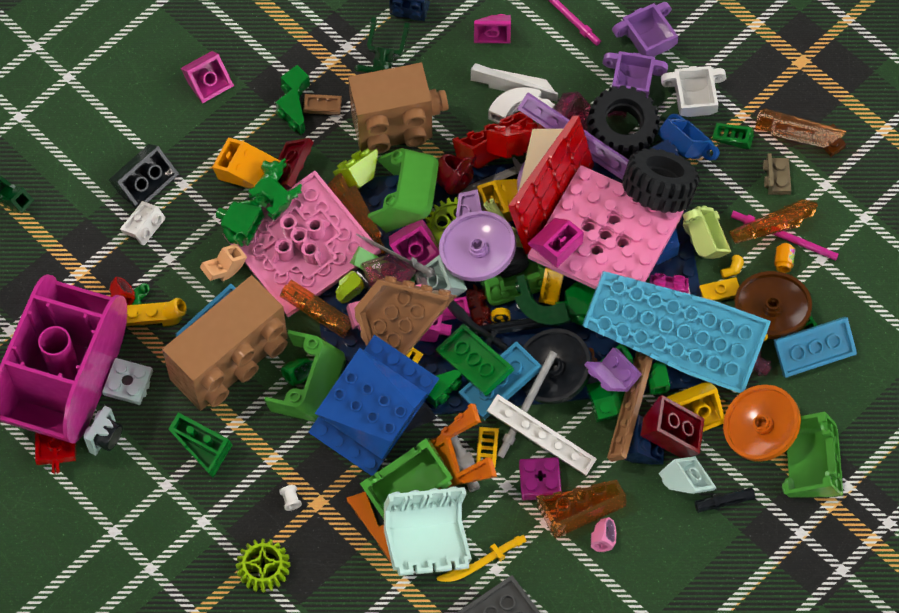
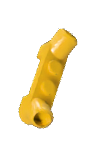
(166, 313)

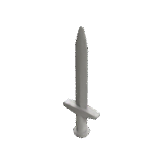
(499, 176)
(429, 272)

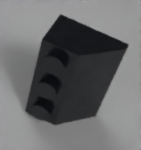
(144, 176)

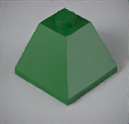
(604, 403)

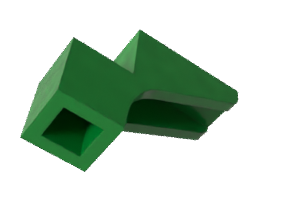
(289, 107)
(448, 382)

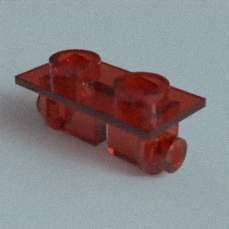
(482, 311)

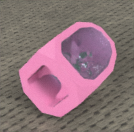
(604, 535)

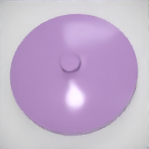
(477, 246)

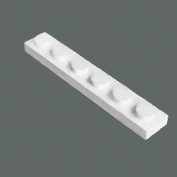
(541, 435)

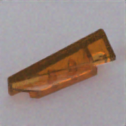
(797, 129)
(356, 206)
(775, 222)

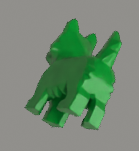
(268, 184)

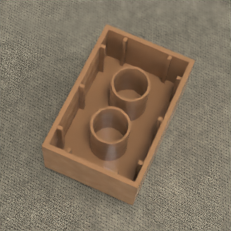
(226, 344)

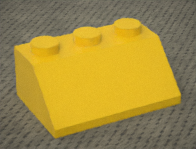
(703, 401)

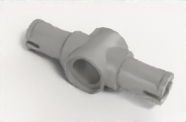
(464, 461)

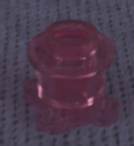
(762, 366)

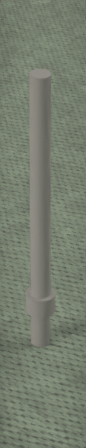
(509, 438)

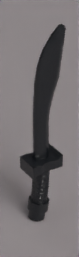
(461, 315)

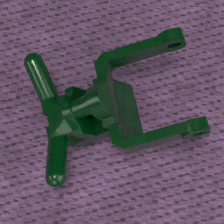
(383, 56)

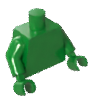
(242, 219)
(578, 300)

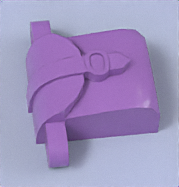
(648, 29)
(634, 69)

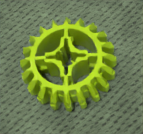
(255, 565)

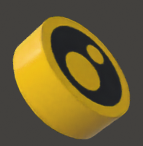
(500, 315)

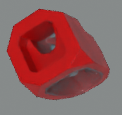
(122, 287)

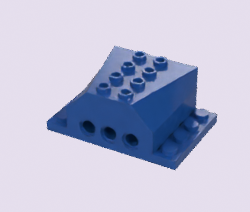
(372, 404)

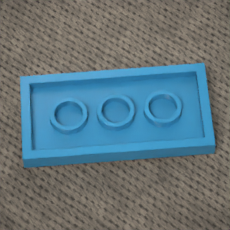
(815, 347)
(524, 370)

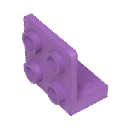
(614, 372)

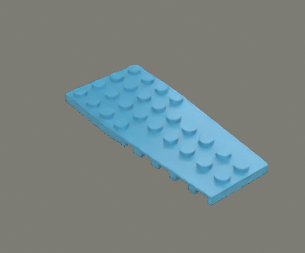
(678, 329)

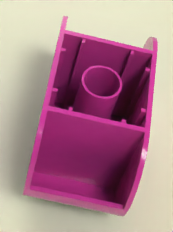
(60, 359)

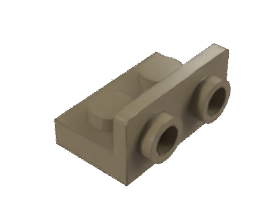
(778, 175)

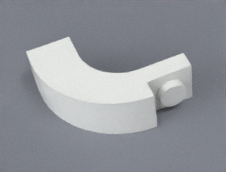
(509, 101)

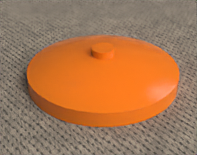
(762, 423)

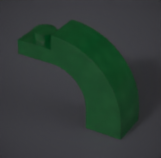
(14, 197)
(546, 315)

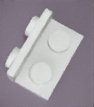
(143, 222)

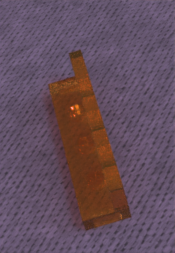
(316, 308)

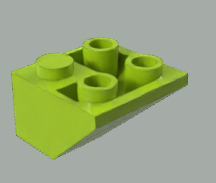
(358, 169)

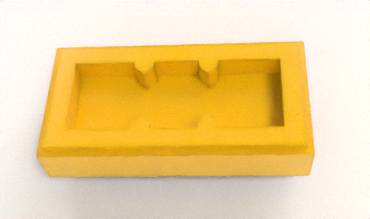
(551, 287)
(720, 290)

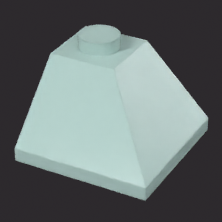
(442, 278)
(686, 476)

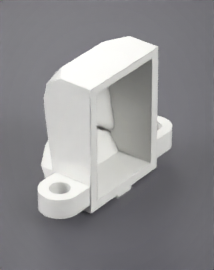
(695, 89)

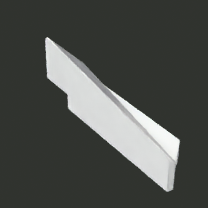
(506, 81)

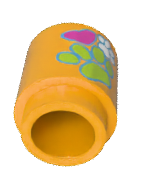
(784, 257)

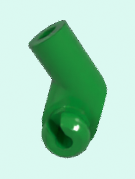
(140, 292)

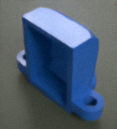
(687, 138)

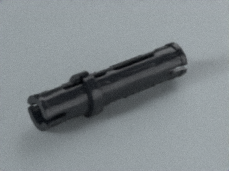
(717, 501)

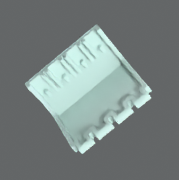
(426, 531)

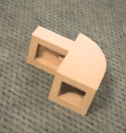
(226, 264)

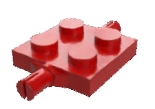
(53, 451)

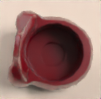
(455, 174)

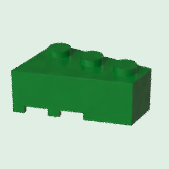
(201, 442)

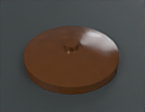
(777, 299)

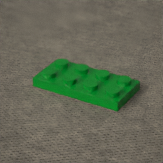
(474, 359)

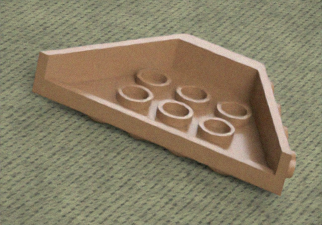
(400, 312)

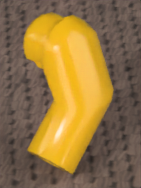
(735, 267)

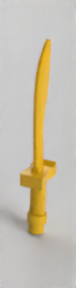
(455, 575)

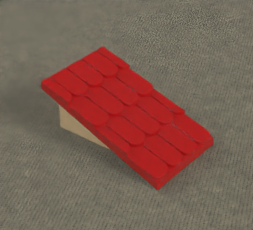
(547, 172)

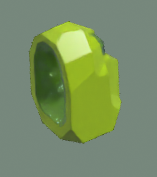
(349, 287)

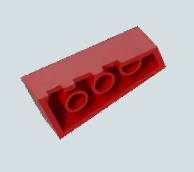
(510, 140)
(477, 142)

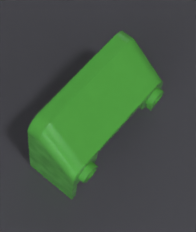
(414, 190)
(324, 373)

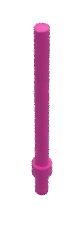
(585, 30)
(789, 237)

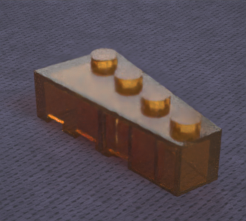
(580, 507)

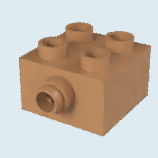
(394, 107)

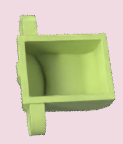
(706, 232)

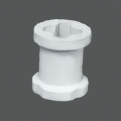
(290, 497)

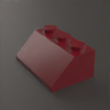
(673, 428)

